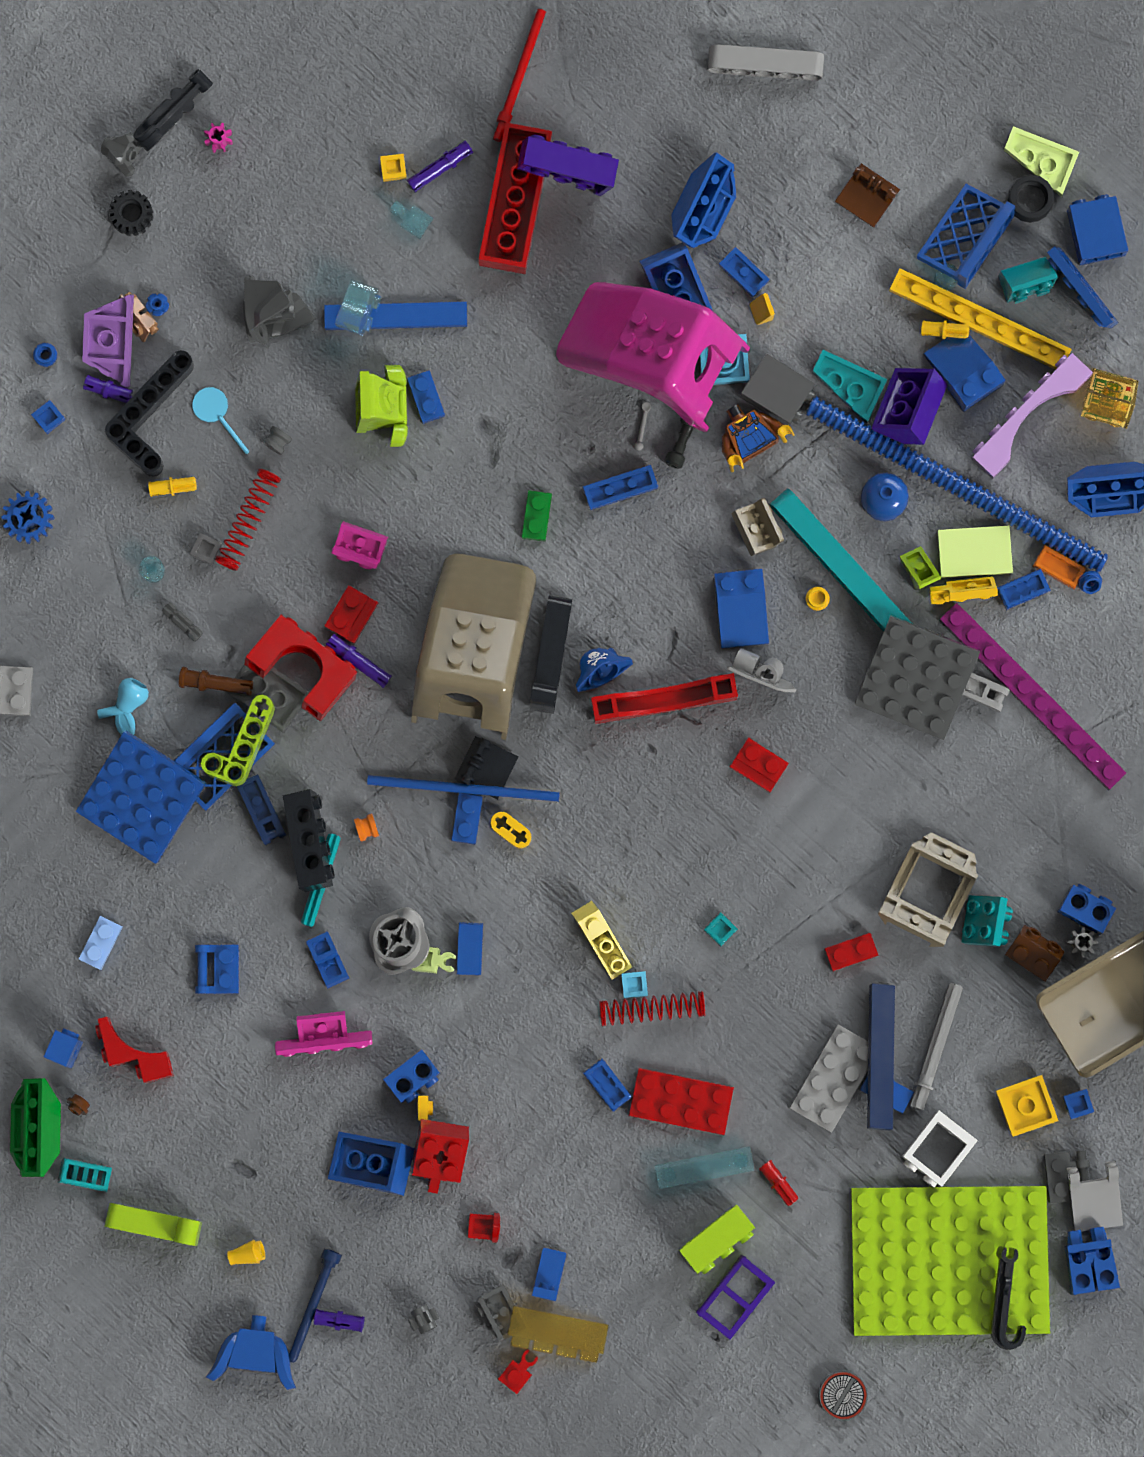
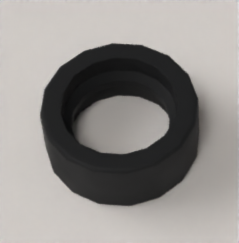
(1036, 181)

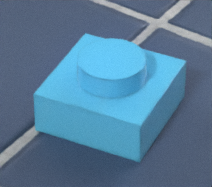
(634, 984)

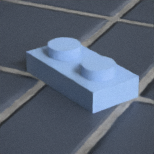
(100, 943)

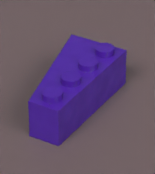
(568, 164)

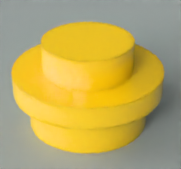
(817, 598)

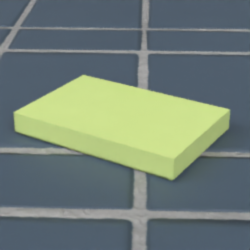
(975, 552)

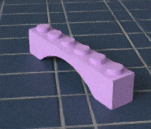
(1064, 380)

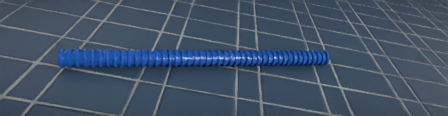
(957, 485)

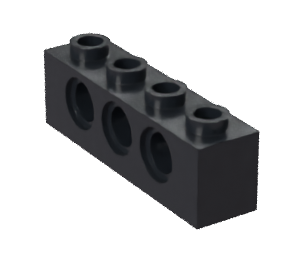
(295, 806)

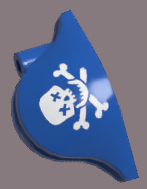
(600, 667)

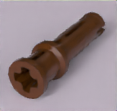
(204, 680)

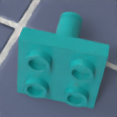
(985, 921)

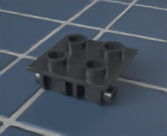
(486, 765)

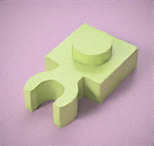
(434, 961)

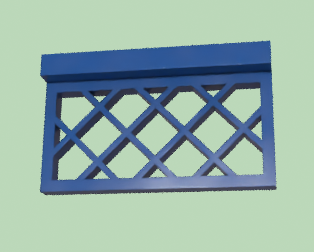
(985, 241)
(209, 737)

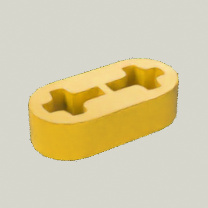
(507, 835)

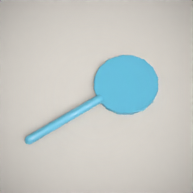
(210, 406)

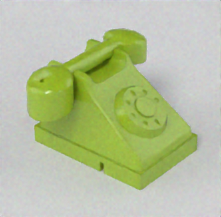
(382, 403)

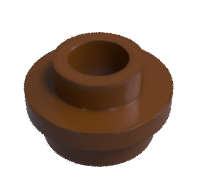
(78, 1105)

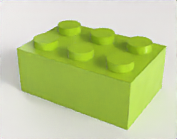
(717, 1240)

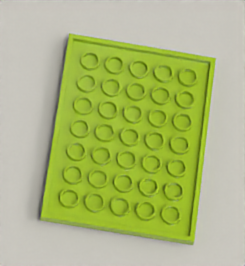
(932, 1264)

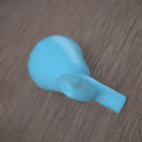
(130, 696)

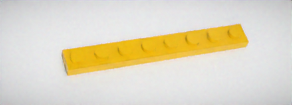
(978, 318)

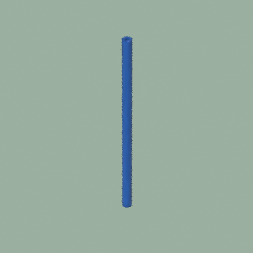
(463, 788)

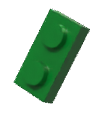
(536, 516)

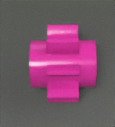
(222, 133)

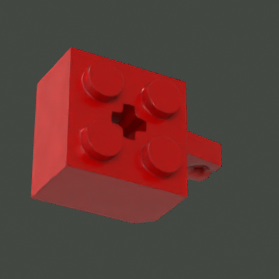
(440, 1152)

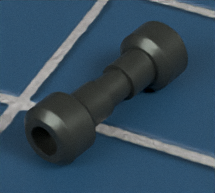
(675, 457)

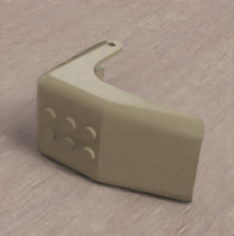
(474, 640)
(1099, 1008)

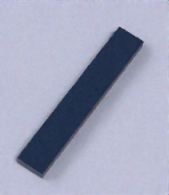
(881, 1057)

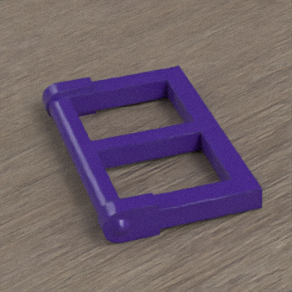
(742, 1260)

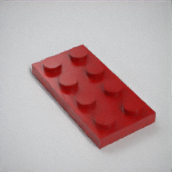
(681, 1101)

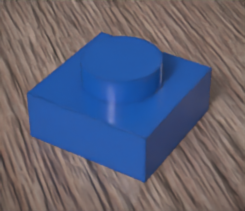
(48, 417)
(1078, 1104)

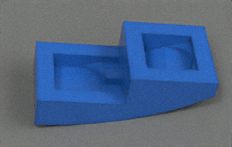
(470, 948)
(327, 959)

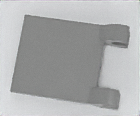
(1096, 1200)

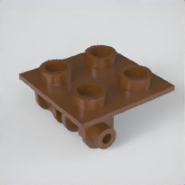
(867, 195)

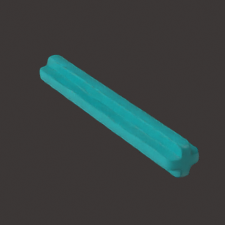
(315, 897)

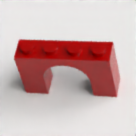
(287, 638)

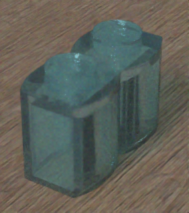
(357, 307)

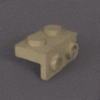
(758, 527)

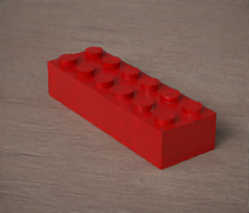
(512, 205)

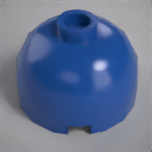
(884, 496)

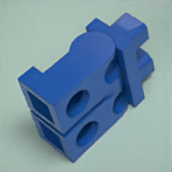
(1090, 1256)

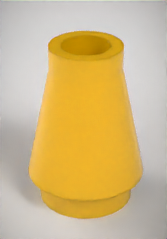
(248, 1253)

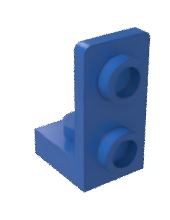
(549, 1274)

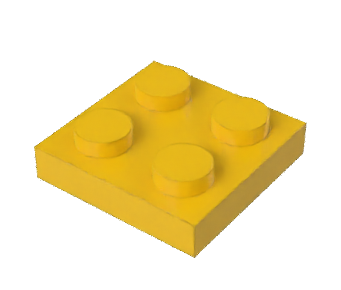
(1026, 1106)

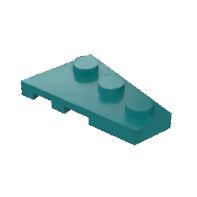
(850, 382)

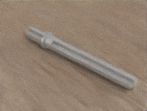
(936, 1046)

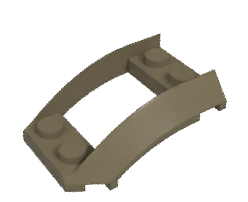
(915, 919)

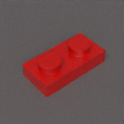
(851, 952)

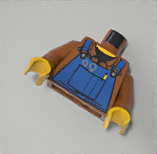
(750, 435)

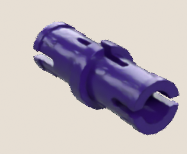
(107, 389)
(339, 1320)

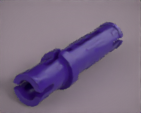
(441, 165)
(358, 660)

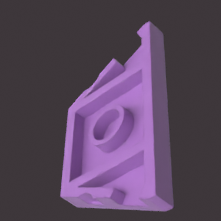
(109, 339)

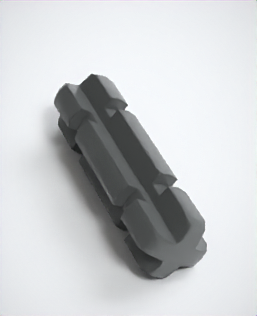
(182, 621)

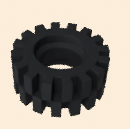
(124, 200)

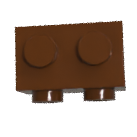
(1035, 952)

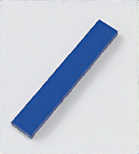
(409, 315)

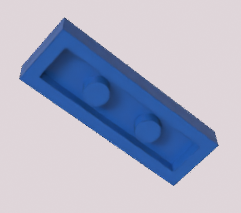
(620, 487)

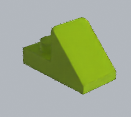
(919, 568)

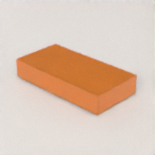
(1059, 567)

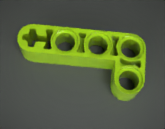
(243, 739)
(153, 1224)

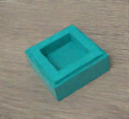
(720, 929)

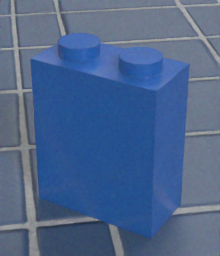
(1097, 229)

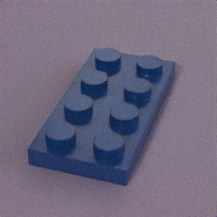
(1087, 296)

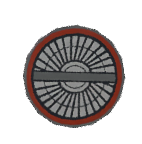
(843, 1395)

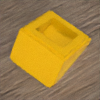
(762, 309)

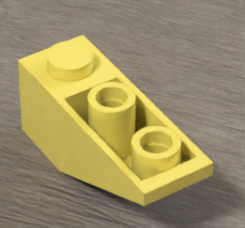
(601, 939)

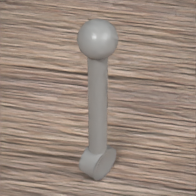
(646, 407)

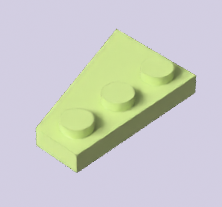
(1042, 157)

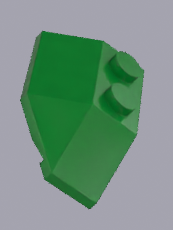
(35, 1127)

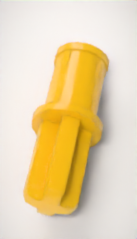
(944, 329)
(172, 486)

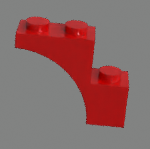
(116, 1052)

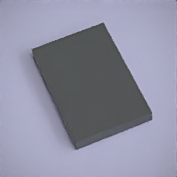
(282, 691)

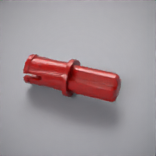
(779, 1183)

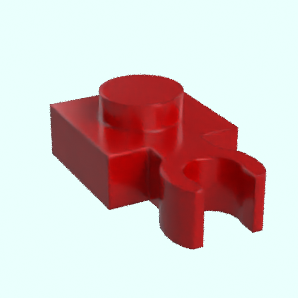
(516, 1374)

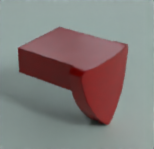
(484, 1227)

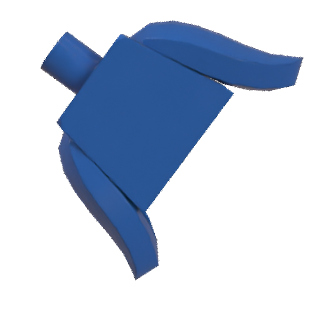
(254, 1351)

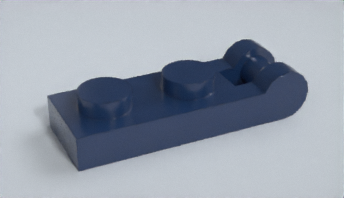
(261, 809)

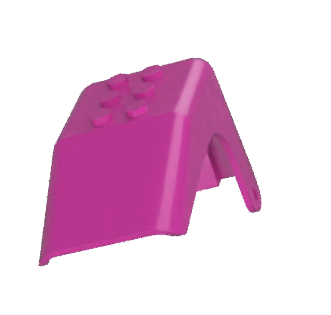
(650, 345)

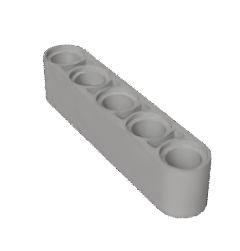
(765, 62)

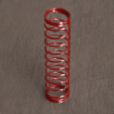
(230, 562)
(700, 1012)

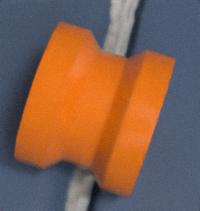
(366, 827)

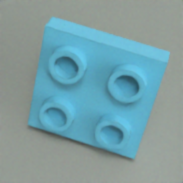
(730, 373)

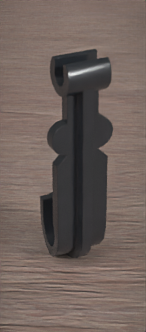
(171, 111)
(1002, 1301)

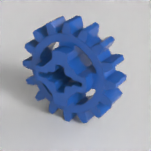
(30, 508)

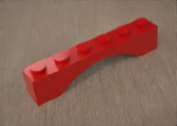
(666, 699)

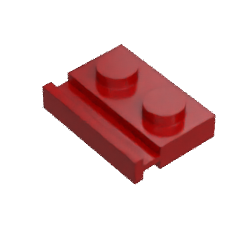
(351, 614)
(759, 765)

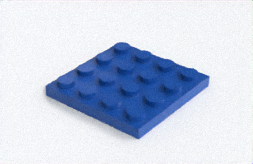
(141, 797)

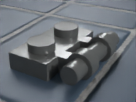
(1056, 1174)

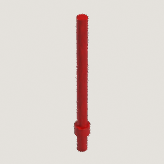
(505, 115)

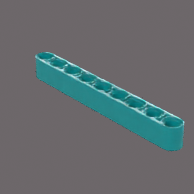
(835, 559)

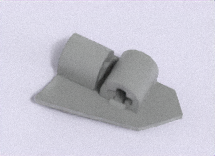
(749, 666)

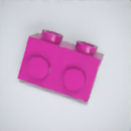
(359, 546)

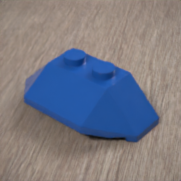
(704, 202)
(1108, 489)

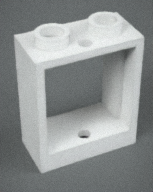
(955, 1130)

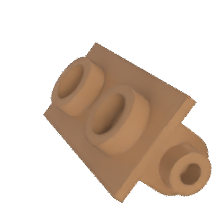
(143, 323)

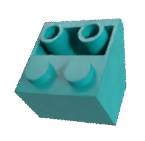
(1027, 279)

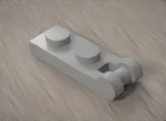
(978, 689)

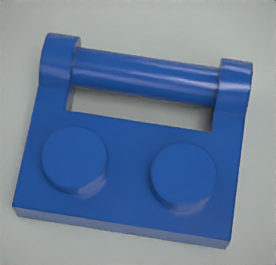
(225, 969)

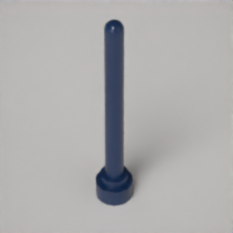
(329, 1261)

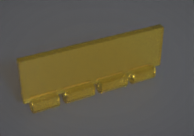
(558, 1330)

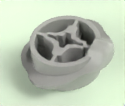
(405, 919)

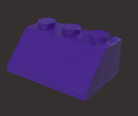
(910, 405)

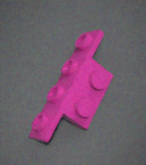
(322, 1032)

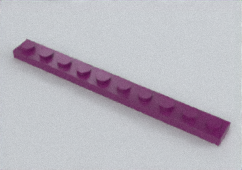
(1033, 697)

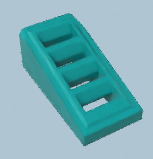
(86, 1166)

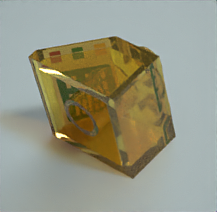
(1110, 398)

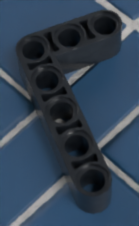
(146, 410)
(551, 655)

